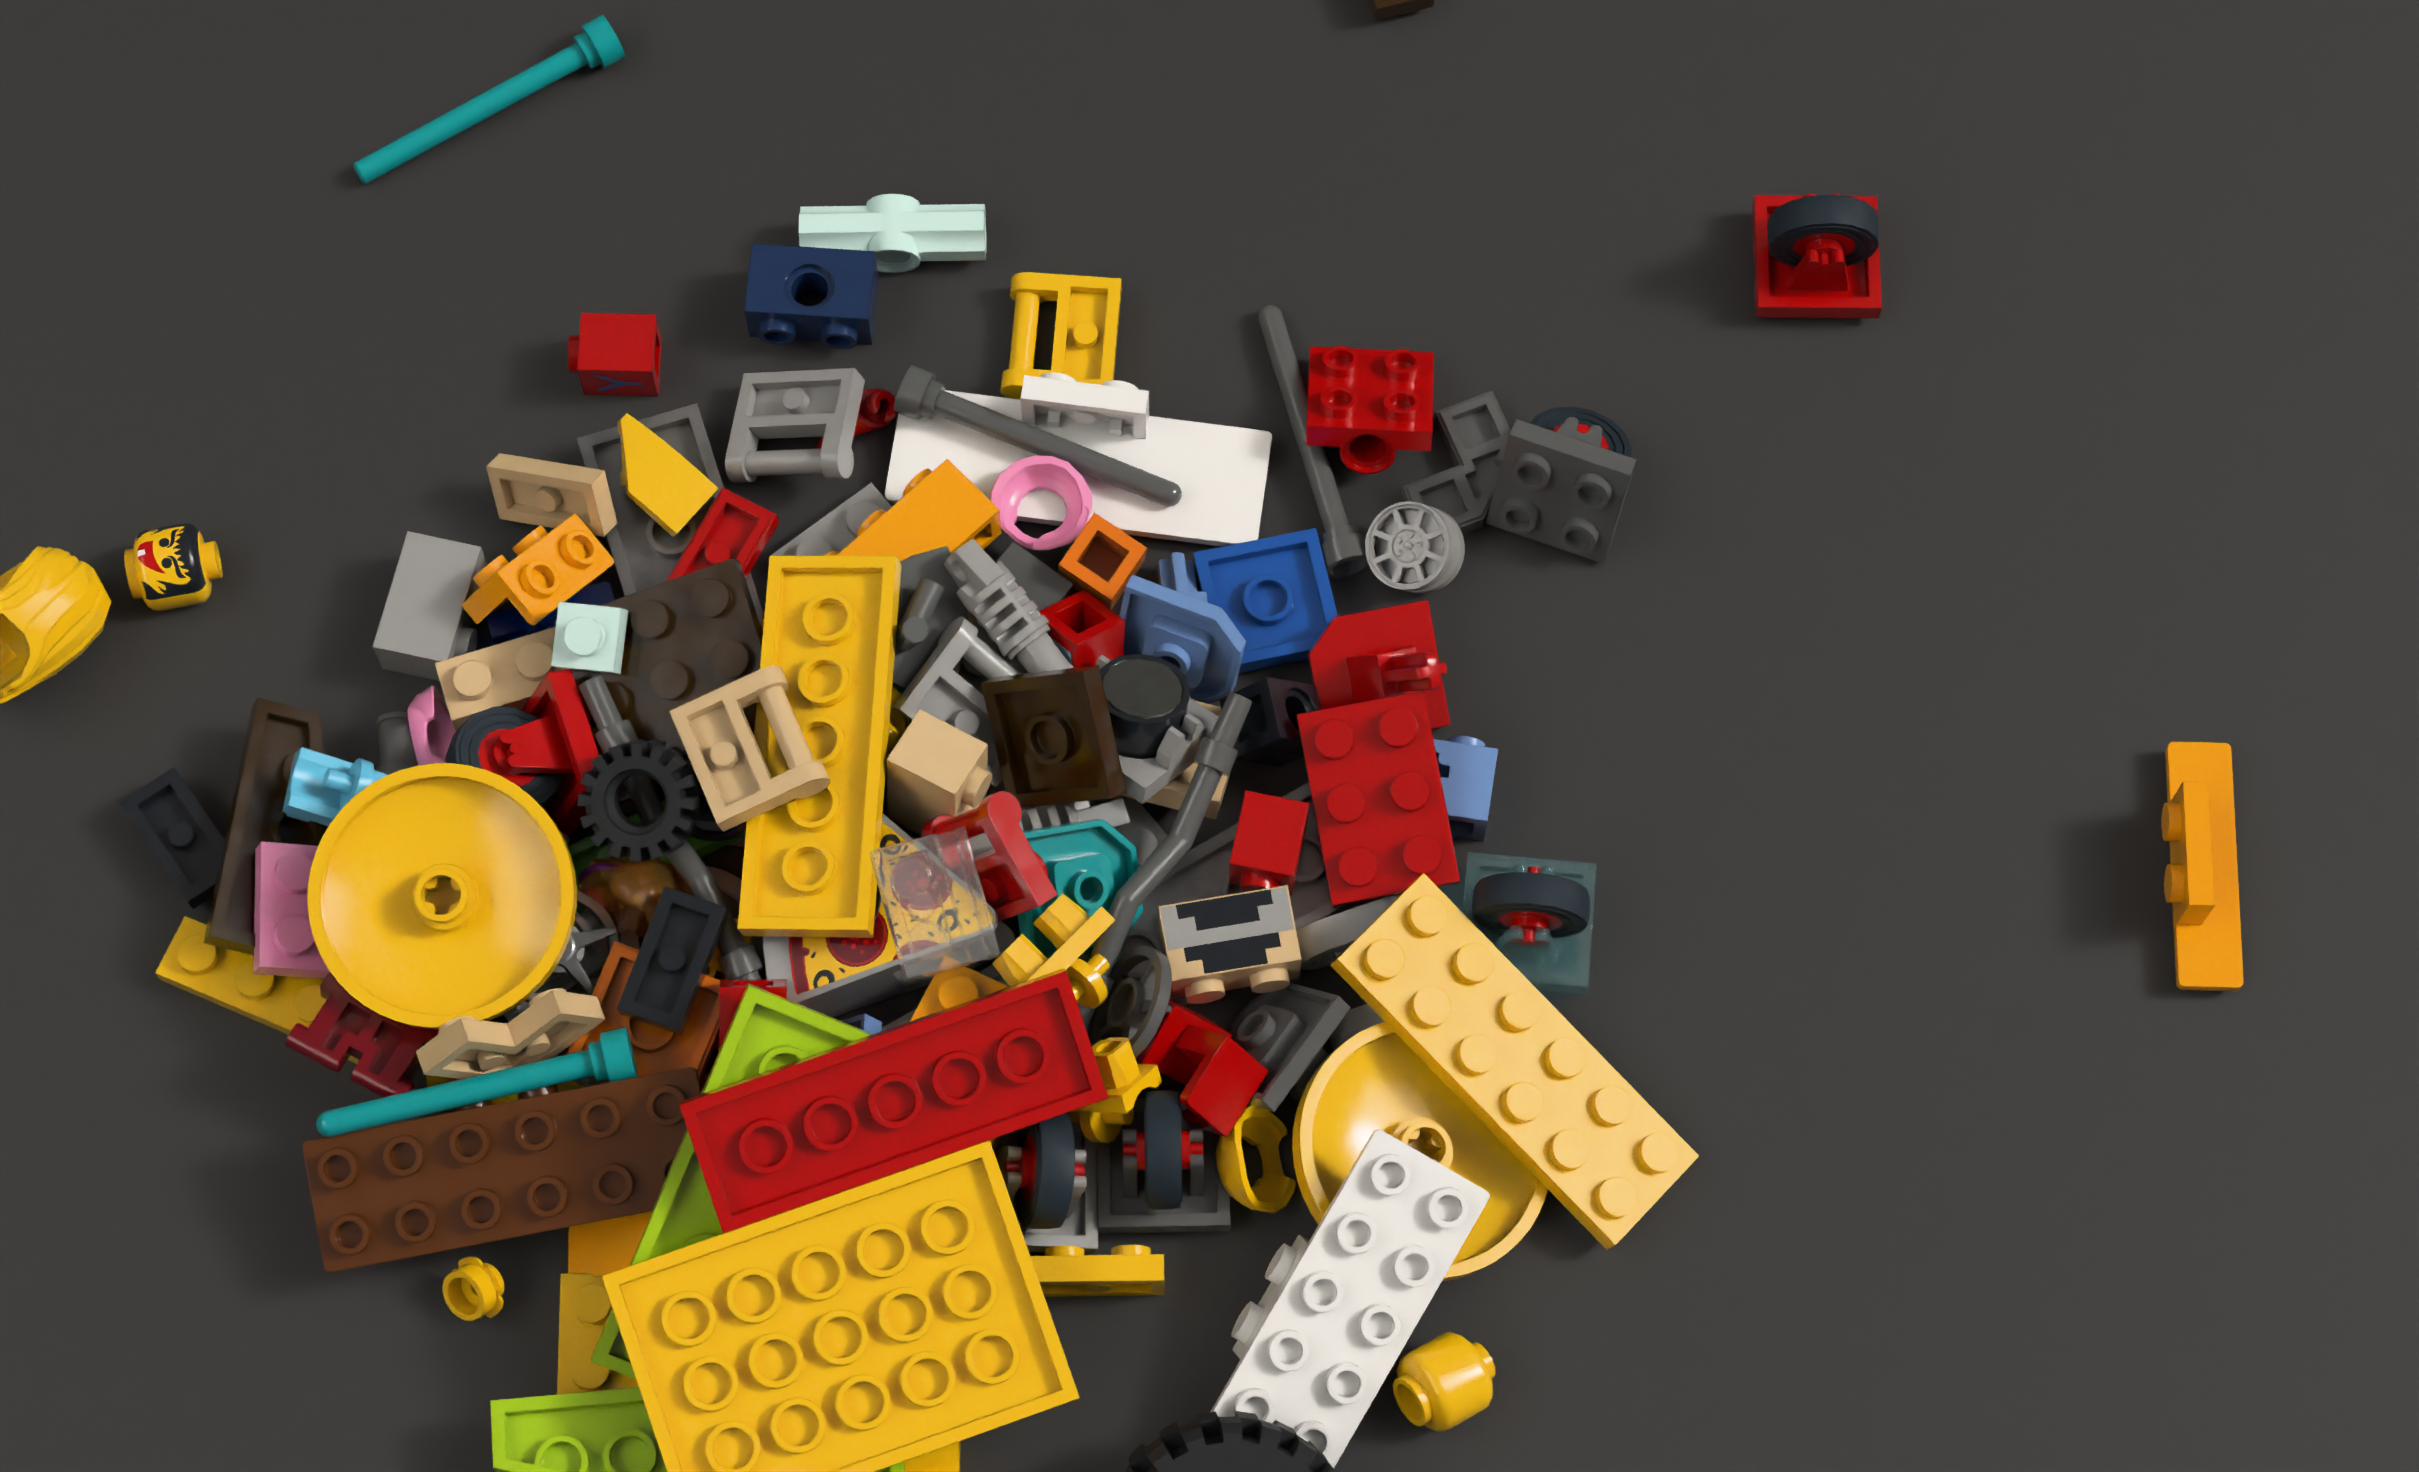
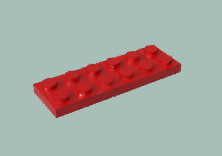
(893, 1100)

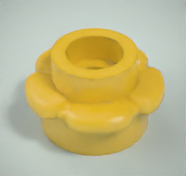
(474, 1289)

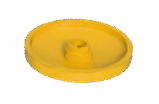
(442, 895)
(1386, 1086)

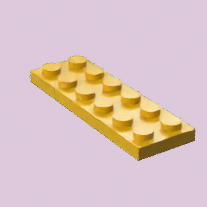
(835, 639)
(1515, 1061)

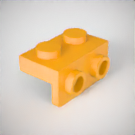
(544, 573)

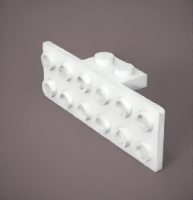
(1215, 465)
(1350, 1294)

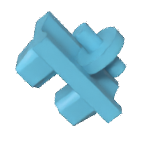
(324, 785)

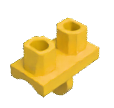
(1072, 934)
(1123, 1082)

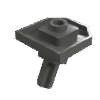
(1287, 1037)

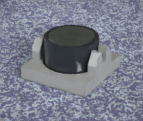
(1152, 721)

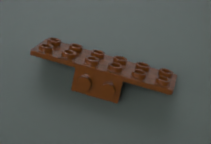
(496, 1169)

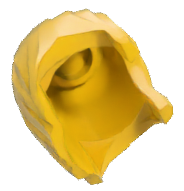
(47, 617)

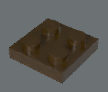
(1054, 736)

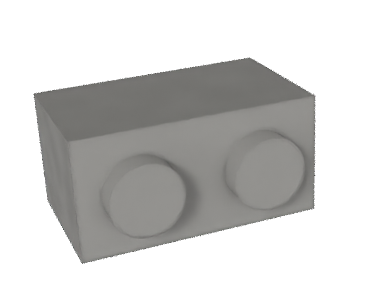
(424, 607)

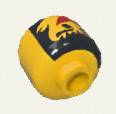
(172, 567)

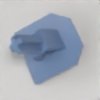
(1183, 629)

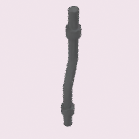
(1214, 759)
(738, 959)

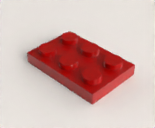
(1377, 797)

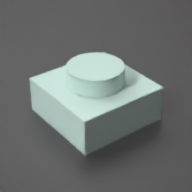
(589, 638)

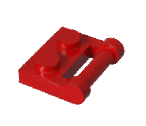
(1011, 873)

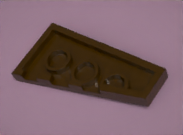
(256, 816)

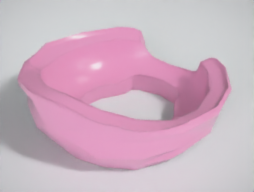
(1042, 474)
(430, 727)

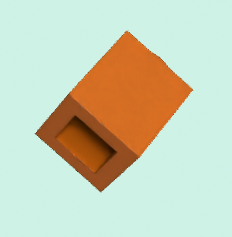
(1102, 560)

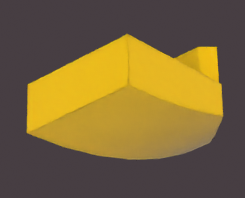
(660, 477)

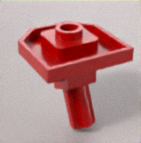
(1380, 657)

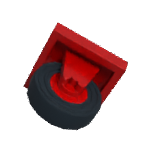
(1816, 256)
(537, 747)

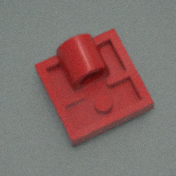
(1370, 404)

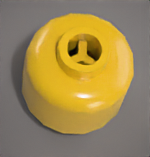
(1444, 1382)

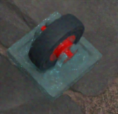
(1535, 915)

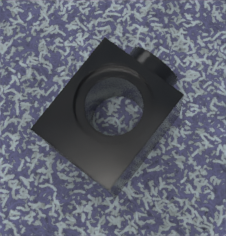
(1271, 726)

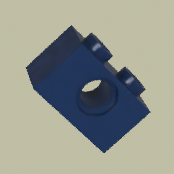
(787, 273)

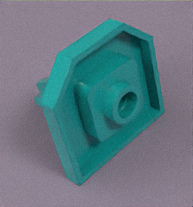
(1086, 864)

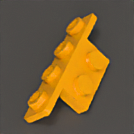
(2203, 866)

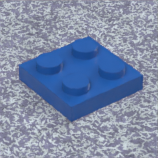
(1272, 594)

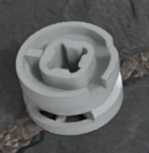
(1415, 548)

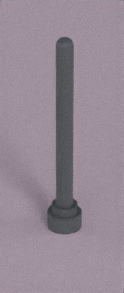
(926, 397)
(1341, 543)

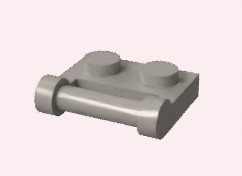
(795, 407)
(949, 696)

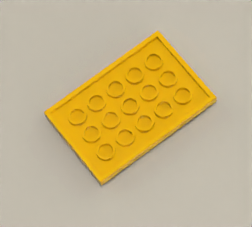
(846, 1328)

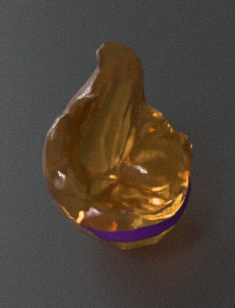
(630, 888)

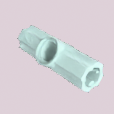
(898, 231)

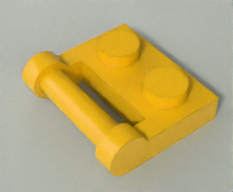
(1083, 327)

